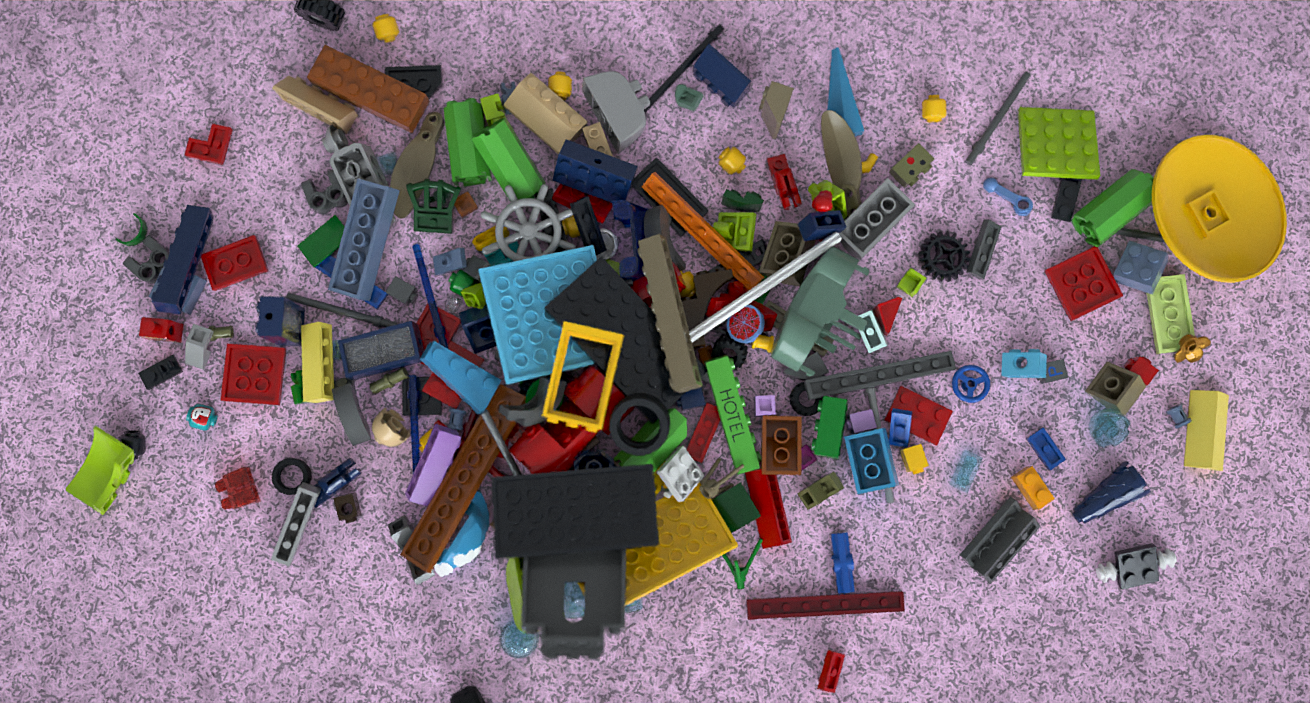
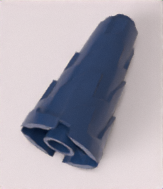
(1113, 492)

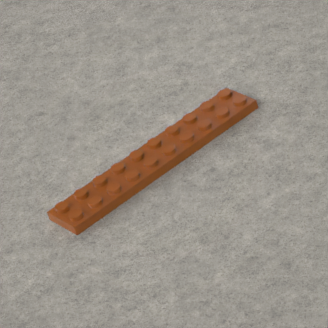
(460, 484)

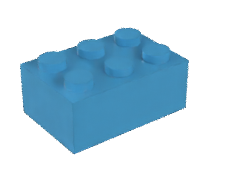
(871, 461)

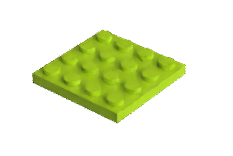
(1058, 143)

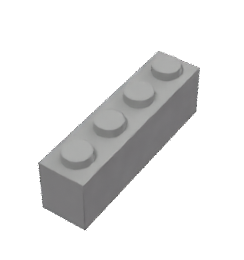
(295, 524)

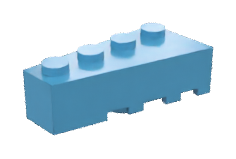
(463, 377)

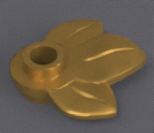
(1191, 348)

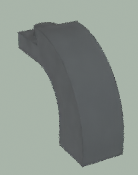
(658, 222)
(350, 412)
(531, 412)
(400, 531)

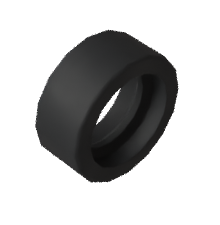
(276, 475)

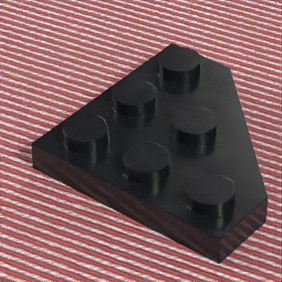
(423, 78)

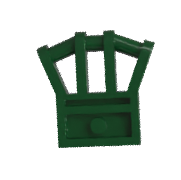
(429, 218)

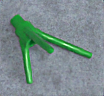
(739, 572)

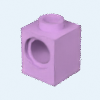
(764, 405)
(860, 421)

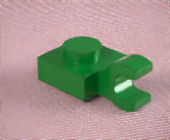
(297, 388)

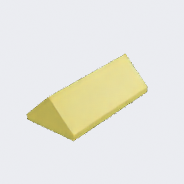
(1207, 430)

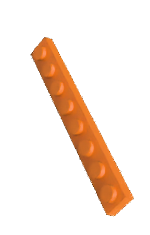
(702, 231)

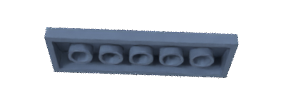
(363, 240)

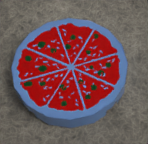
(746, 324)

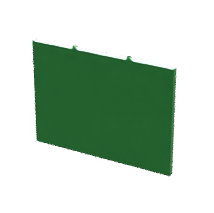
(322, 241)

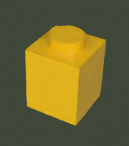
(914, 459)

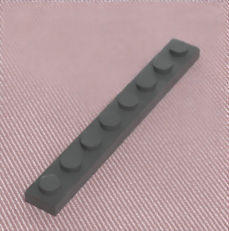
(879, 375)

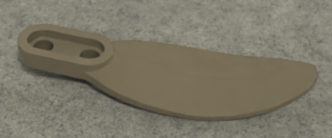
(842, 157)
(416, 162)

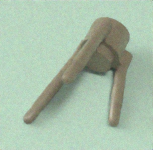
(711, 487)

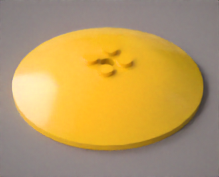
(1244, 205)

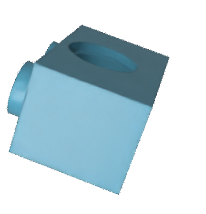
(1035, 364)

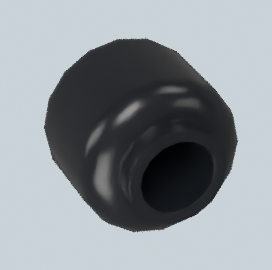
(135, 441)

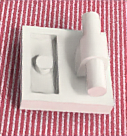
(680, 474)

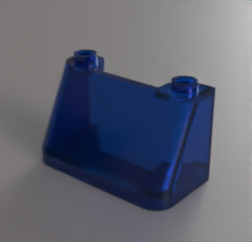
(632, 217)

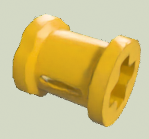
(763, 342)

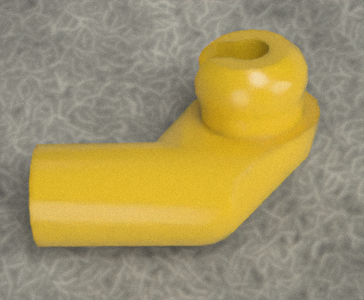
(869, 163)

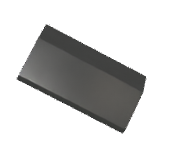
(1000, 540)

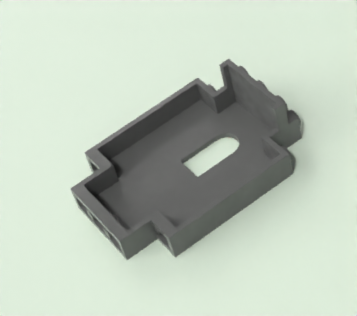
(603, 602)

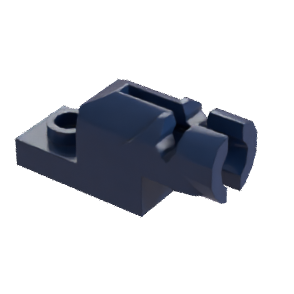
(336, 481)

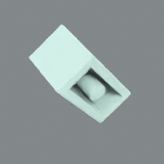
(872, 333)

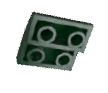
(750, 203)
(736, 507)

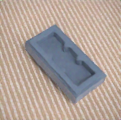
(449, 261)

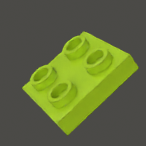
(737, 229)

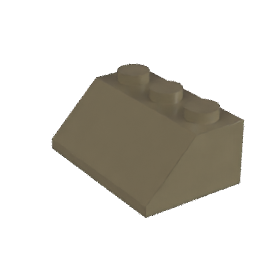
(774, 106)
(784, 247)

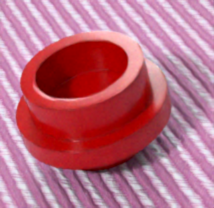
(736, 289)

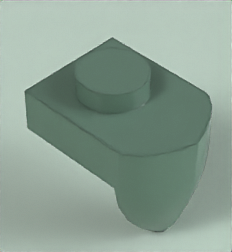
(687, 97)

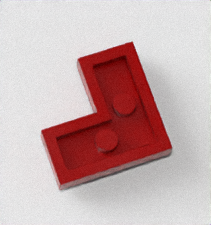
(212, 150)

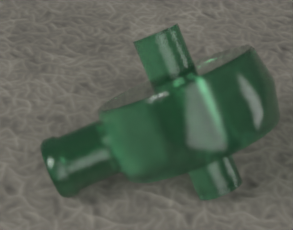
(446, 195)

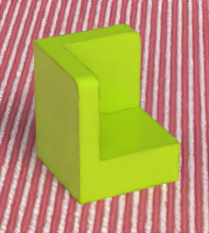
(911, 282)

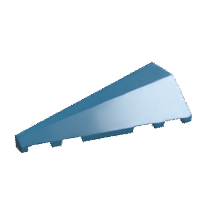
(841, 95)

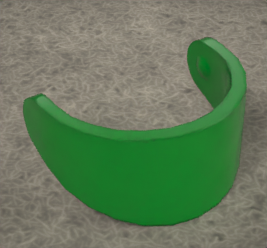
(141, 235)

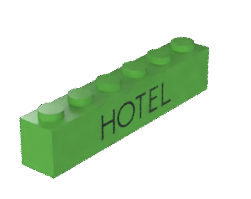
(731, 413)

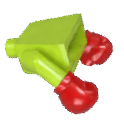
(827, 198)

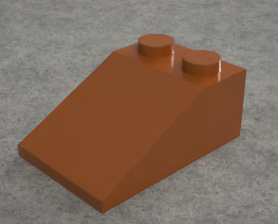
(781, 445)

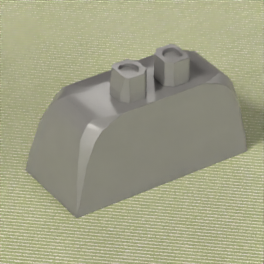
(617, 106)

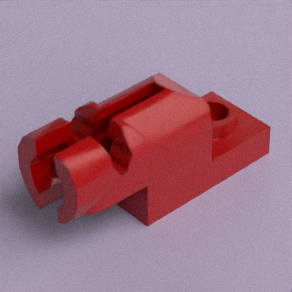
(784, 181)

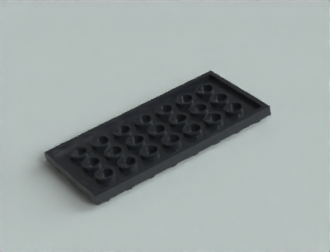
(608, 303)
(574, 511)

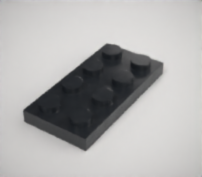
(658, 167)

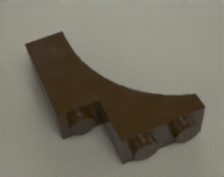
(705, 287)

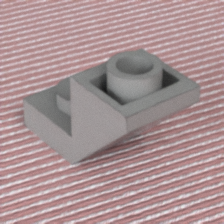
(196, 346)

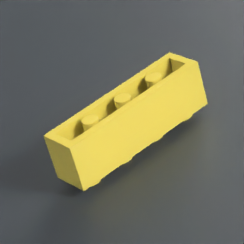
(317, 362)

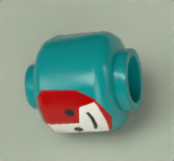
(201, 417)

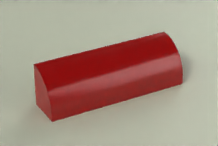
(767, 499)

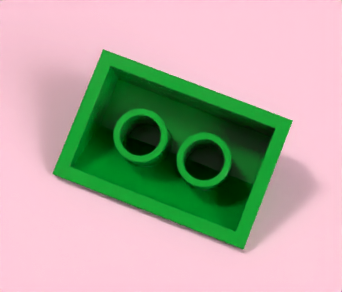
(830, 427)

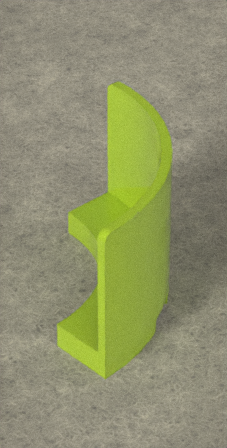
(102, 472)

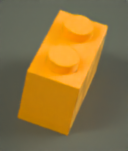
(1032, 488)

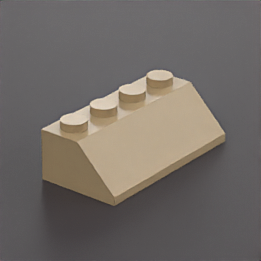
(316, 103)
(545, 113)

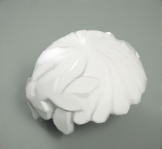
(611, 244)

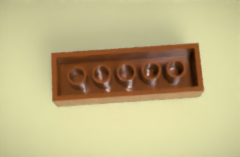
(368, 88)

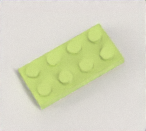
(1170, 313)

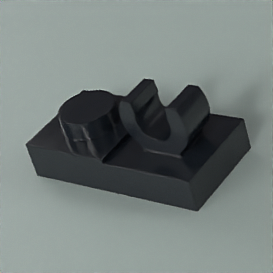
(160, 372)

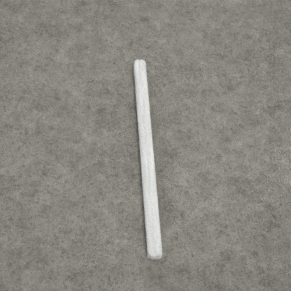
(764, 286)

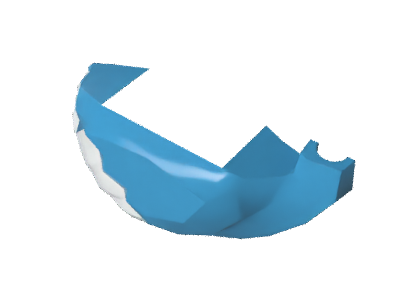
(469, 539)

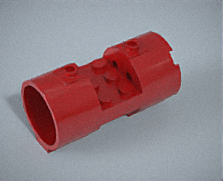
(556, 445)

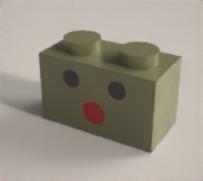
(911, 165)

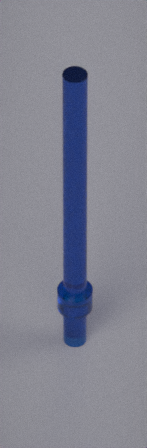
(439, 330)
(413, 394)

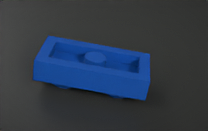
(900, 427)
(1046, 449)

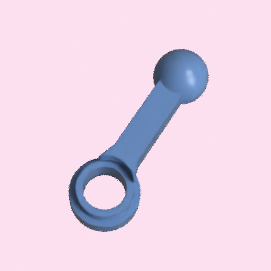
(991, 185)

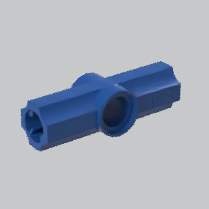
(842, 562)

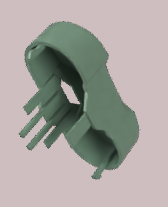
(815, 309)

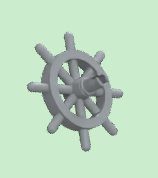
(527, 229)

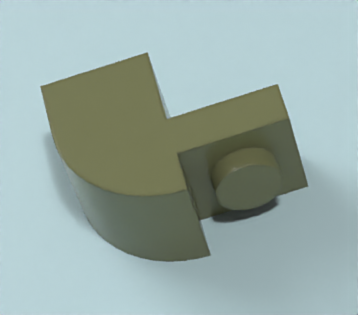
(820, 490)

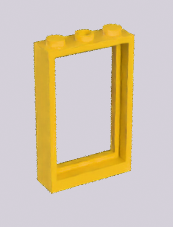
(593, 334)

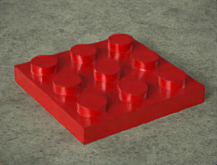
(1083, 283)
(253, 374)

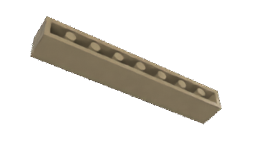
(669, 313)

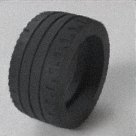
(631, 446)

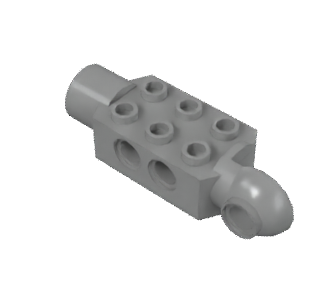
(352, 162)

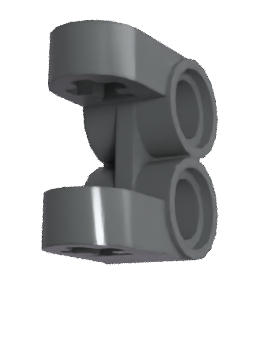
(327, 196)
(153, 263)

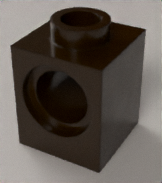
(340, 503)

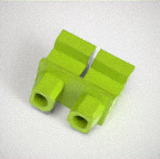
(492, 108)

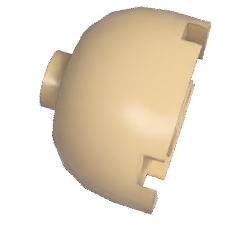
(386, 428)

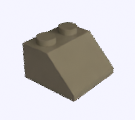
(1116, 387)

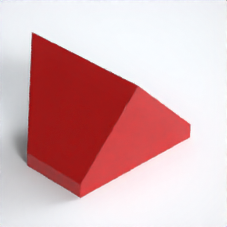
(886, 313)

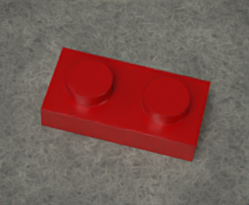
(831, 671)

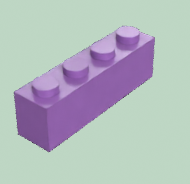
(433, 464)

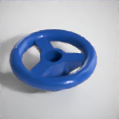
(964, 384)

